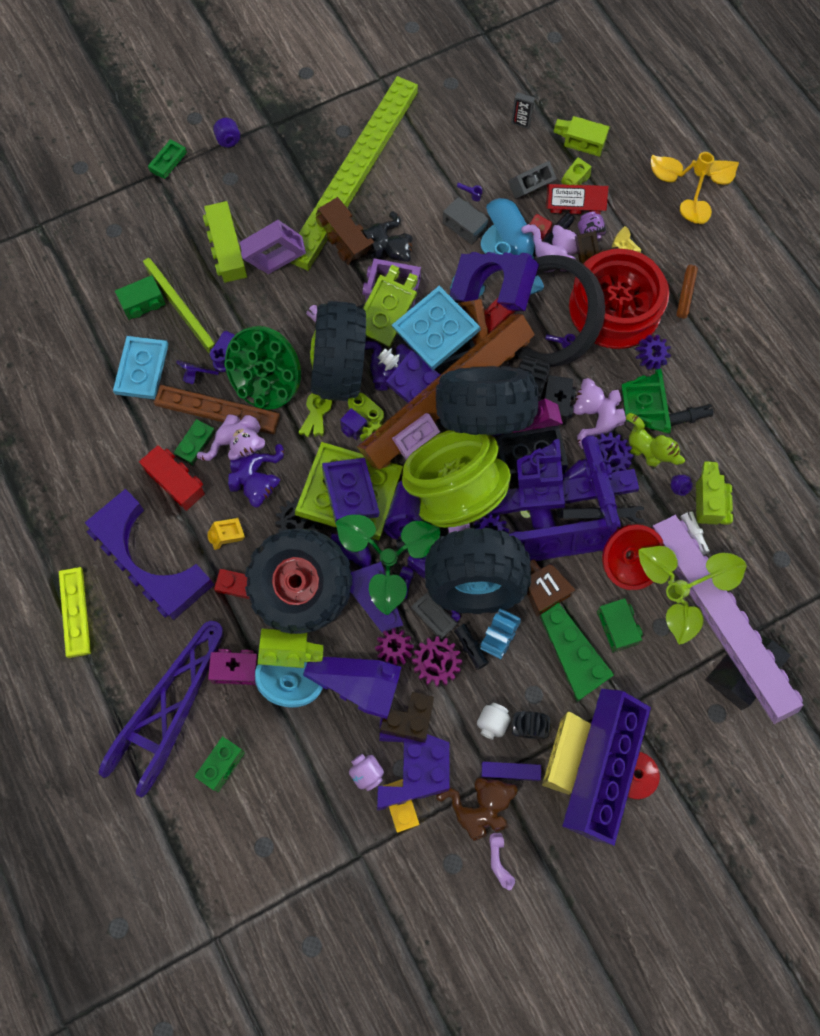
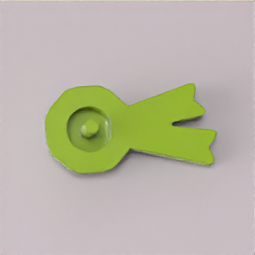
(318, 408)

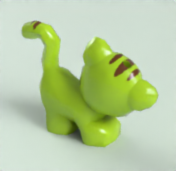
(654, 449)

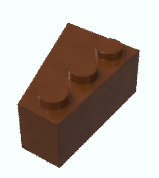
(342, 231)

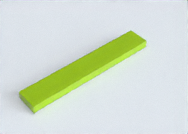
(179, 305)

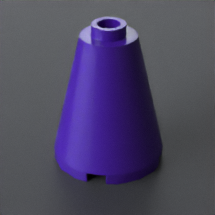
(402, 511)

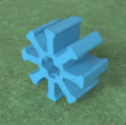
(500, 633)

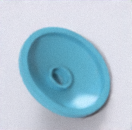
(273, 681)

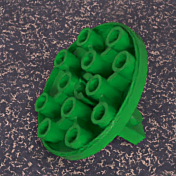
(263, 367)

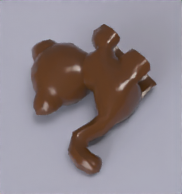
(492, 797)

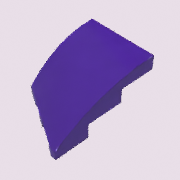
(541, 479)

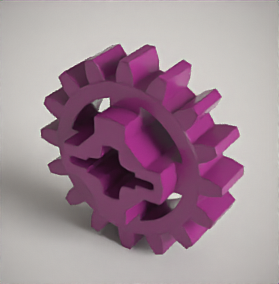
(446, 657)

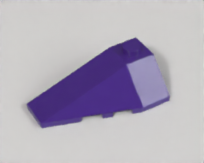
(362, 681)

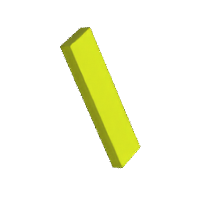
(74, 612)

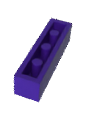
(511, 771)

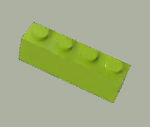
(225, 242)

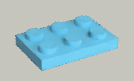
(140, 367)

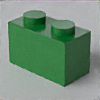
(140, 297)
(619, 625)

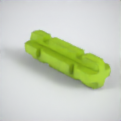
(728, 519)

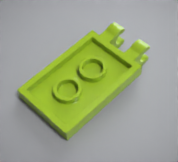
(388, 304)

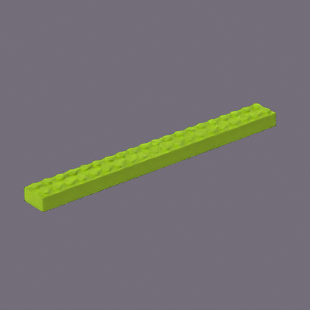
(358, 163)

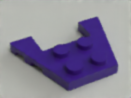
(423, 771)

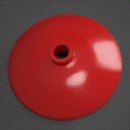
(624, 571)

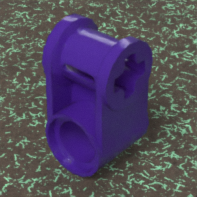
(219, 351)

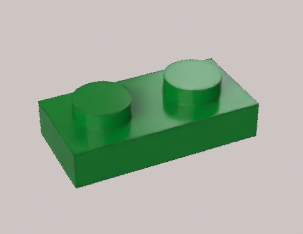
(167, 159)
(194, 442)

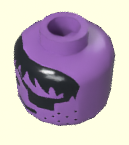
(592, 222)

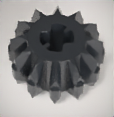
(531, 725)

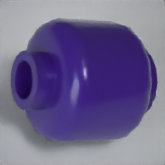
(226, 132)

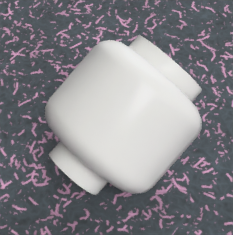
(493, 721)

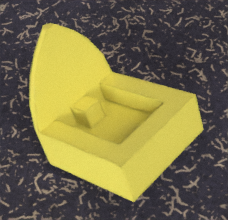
(623, 240)

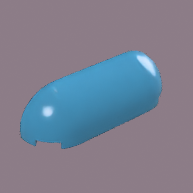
(509, 225)

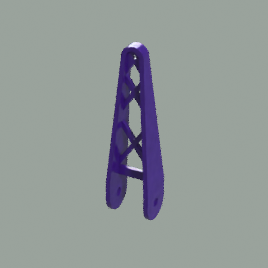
(140, 718)

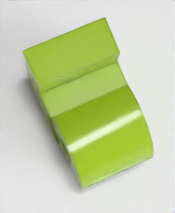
(575, 174)

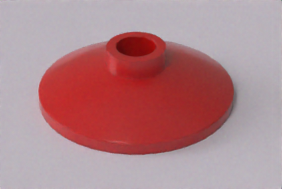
(650, 778)

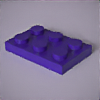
(350, 488)

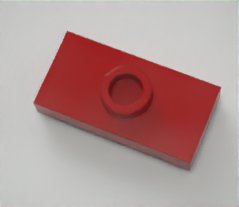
(495, 315)

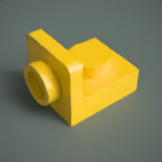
(225, 532)

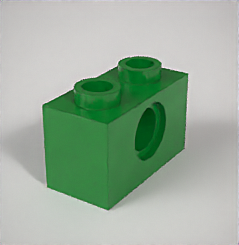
(220, 764)

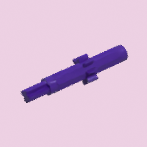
(600, 476)

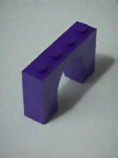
(477, 267)

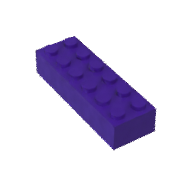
(607, 766)

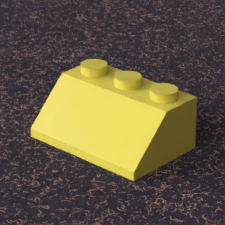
(566, 753)

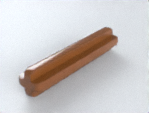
(687, 291)

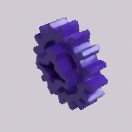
(618, 459)

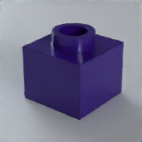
(352, 424)

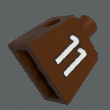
(547, 588)

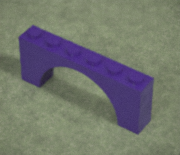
(171, 592)

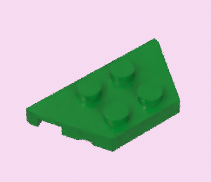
(648, 401)

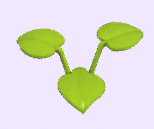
(685, 620)

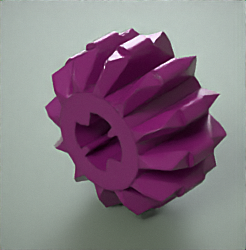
(402, 643)

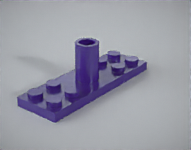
(553, 542)

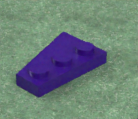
(360, 590)

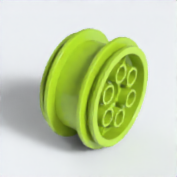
(456, 478)

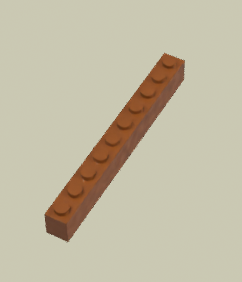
(490, 351)

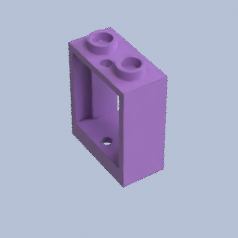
(267, 237)
(383, 267)

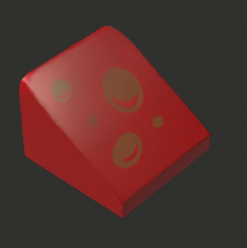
(543, 224)

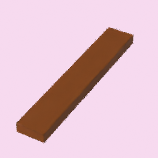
(213, 408)

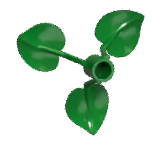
(386, 590)

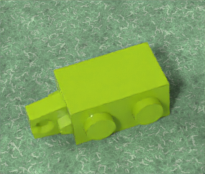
(582, 135)
(710, 495)
(287, 649)

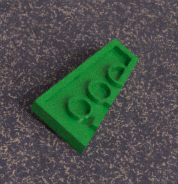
(578, 658)

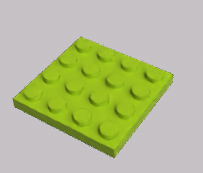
(315, 502)

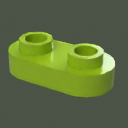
(365, 408)

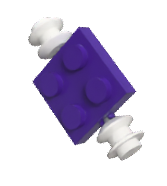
(409, 376)

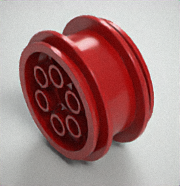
(631, 273)

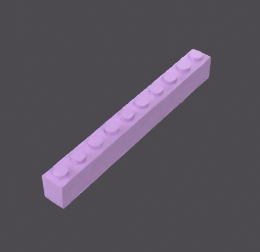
(731, 625)

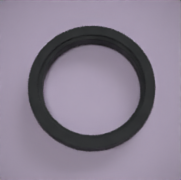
(595, 312)

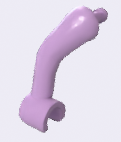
(504, 877)

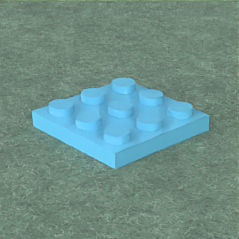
(436, 327)

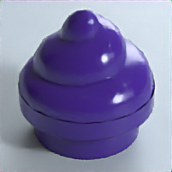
(681, 485)

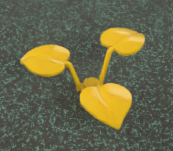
(721, 172)

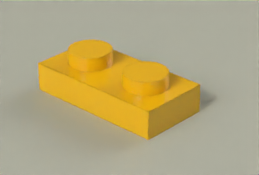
(404, 814)

